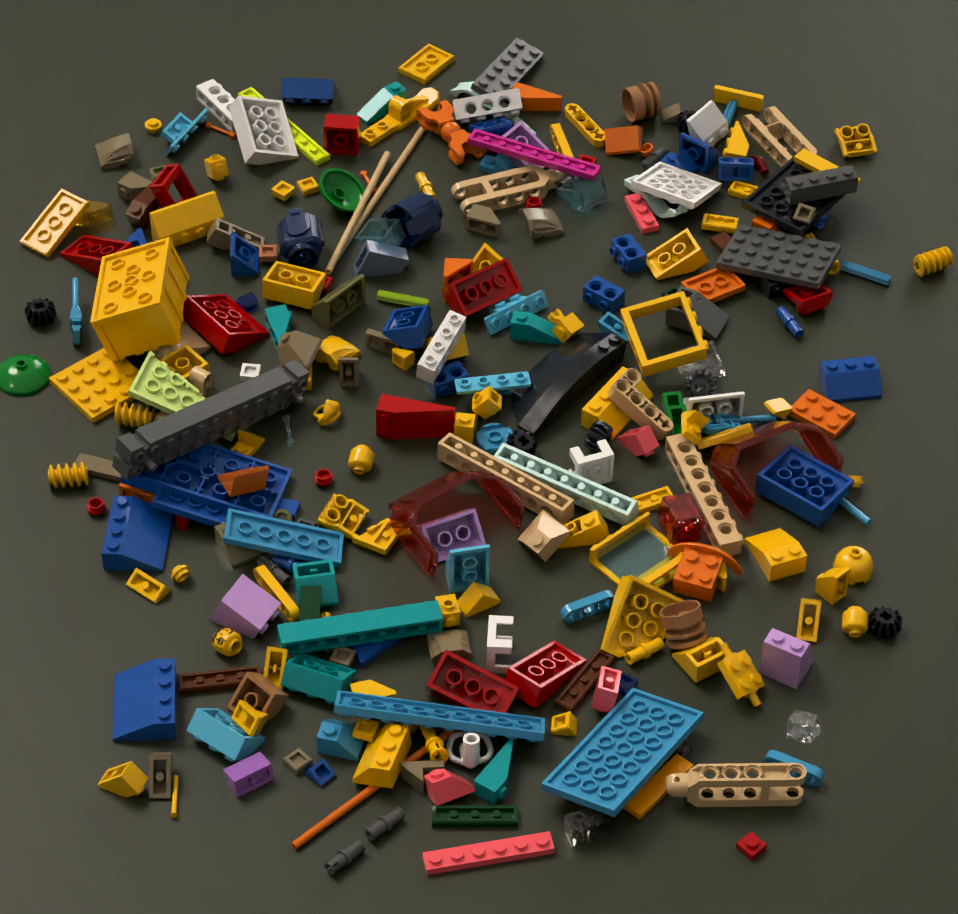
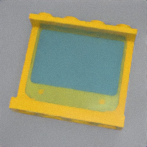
(636, 551)

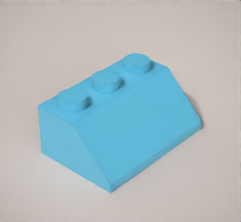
(223, 734)

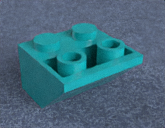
(316, 574)

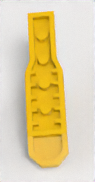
(401, 114)

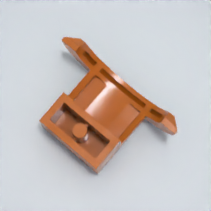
(699, 569)

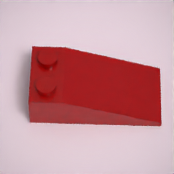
(89, 250)
(482, 288)
(412, 418)
(543, 672)
(470, 685)

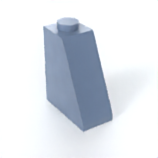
(380, 259)

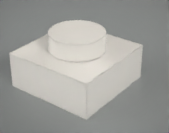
(249, 371)

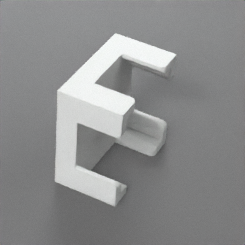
(594, 467)
(498, 644)

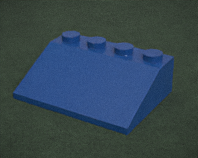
(803, 485)
(136, 536)
(146, 702)

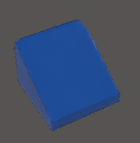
(320, 773)

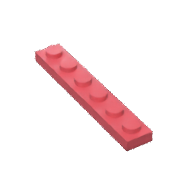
(488, 853)

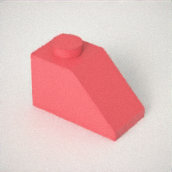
(639, 441)
(606, 689)
(446, 786)

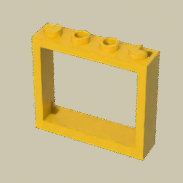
(672, 360)

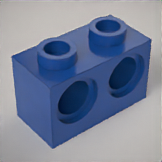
(735, 169)
(628, 253)
(603, 294)
(444, 382)

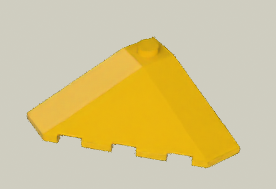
(635, 615)

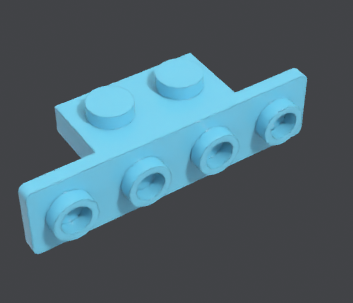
(179, 128)
(502, 312)
(500, 383)

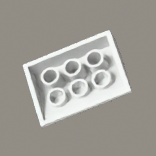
(262, 130)

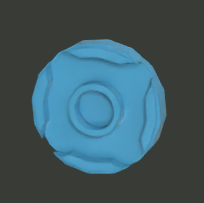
(492, 436)

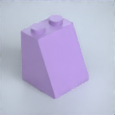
(246, 608)
(785, 658)

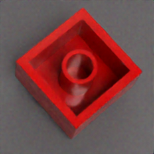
(342, 134)

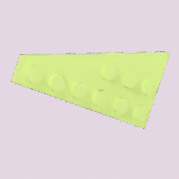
(164, 388)

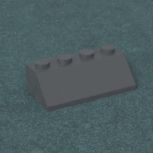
(819, 184)

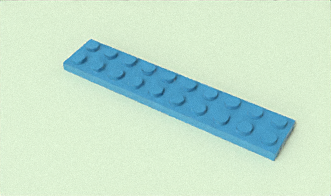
(439, 715)

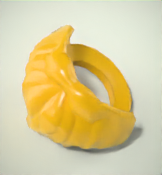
(330, 412)

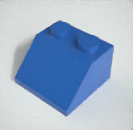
(703, 154)

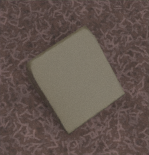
(671, 114)
(805, 213)

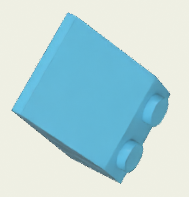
(467, 566)

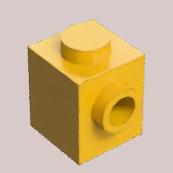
(216, 167)
(486, 402)
(449, 610)

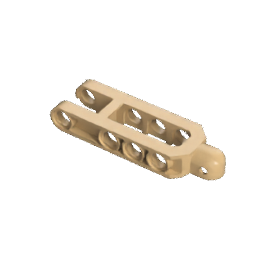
(778, 128)
(482, 193)
(769, 786)

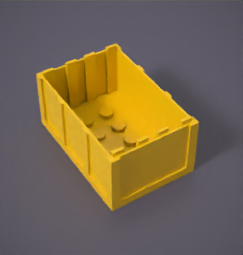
(140, 299)

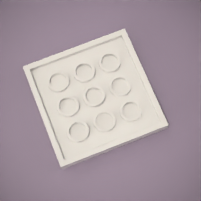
(675, 185)

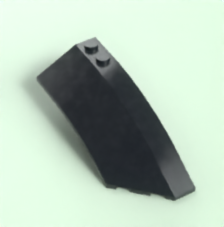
(563, 376)

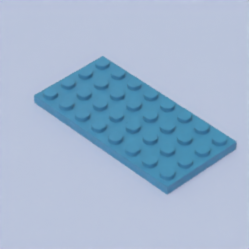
(622, 752)

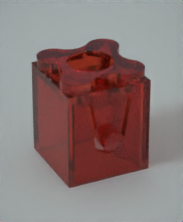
(680, 518)

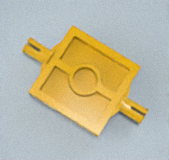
(740, 674)

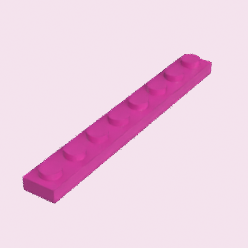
(534, 154)

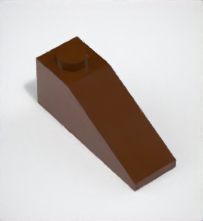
(140, 207)

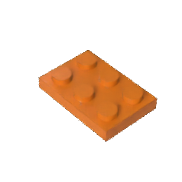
(715, 284)
(823, 413)

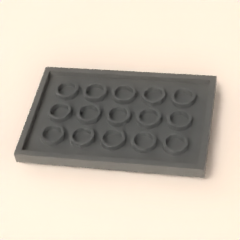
(779, 256)

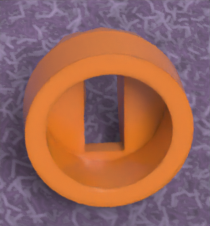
(646, 149)

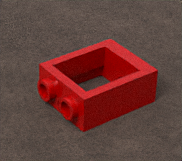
(172, 174)

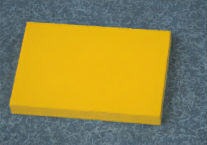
(426, 64)

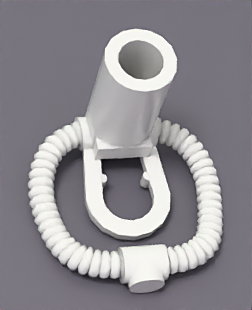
(470, 749)

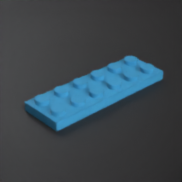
(282, 537)

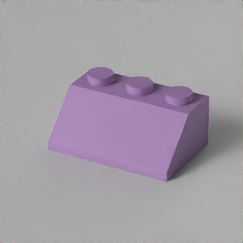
(454, 532)

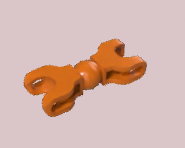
(444, 125)

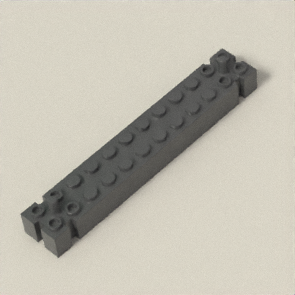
(210, 419)

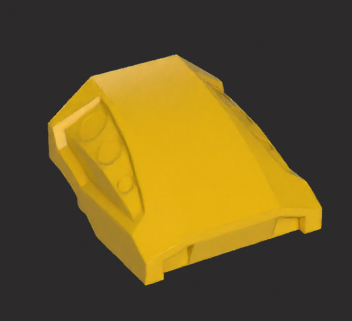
(856, 140)
(332, 349)
(342, 515)

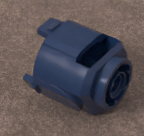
(419, 217)
(300, 238)

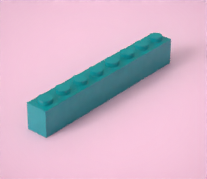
(360, 627)

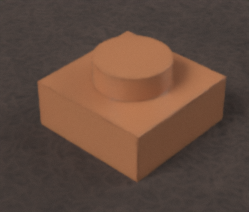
(268, 253)

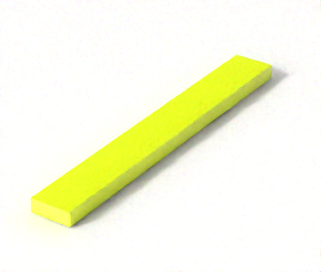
(302, 141)

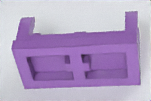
(249, 774)

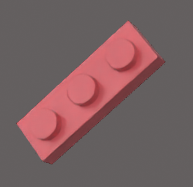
(641, 213)

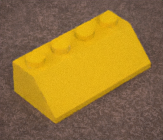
(186, 219)
(605, 410)

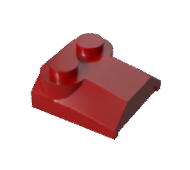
(809, 299)

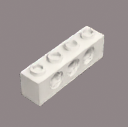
(216, 101)
(461, 105)
(441, 346)

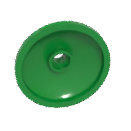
(340, 189)
(24, 374)

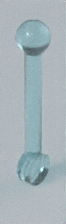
(290, 441)

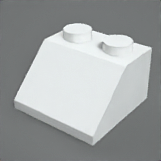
(708, 124)

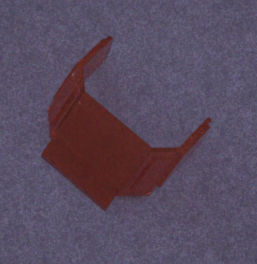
(726, 456)
(406, 510)

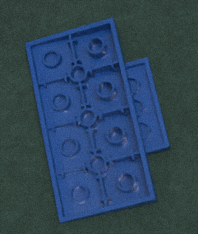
(192, 487)

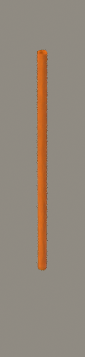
(356, 800)

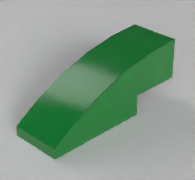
(673, 408)

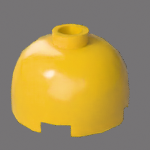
(858, 561)

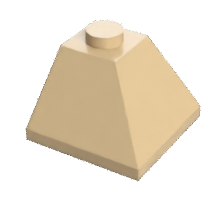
(544, 535)

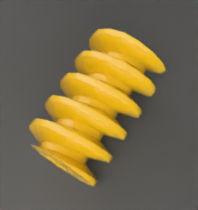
(932, 261)
(133, 416)
(68, 475)

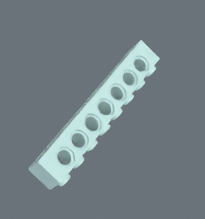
(583, 491)

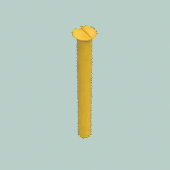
(173, 814)

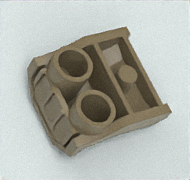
(115, 152)
(541, 222)
(451, 640)

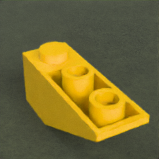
(737, 145)
(586, 530)

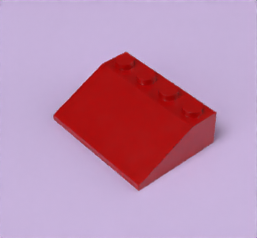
(222, 322)

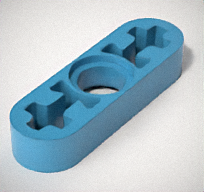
(577, 609)
(813, 776)

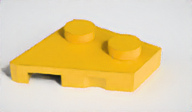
(378, 537)

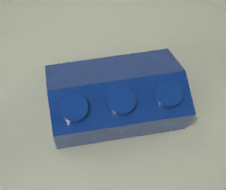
(307, 90)
(409, 326)
(850, 379)

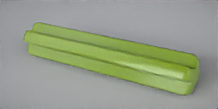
(401, 299)

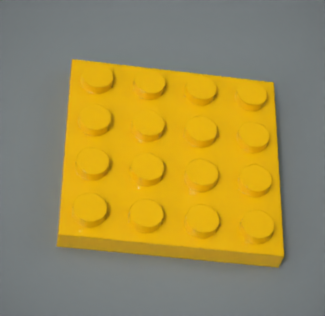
(96, 384)

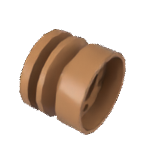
(641, 101)
(683, 624)

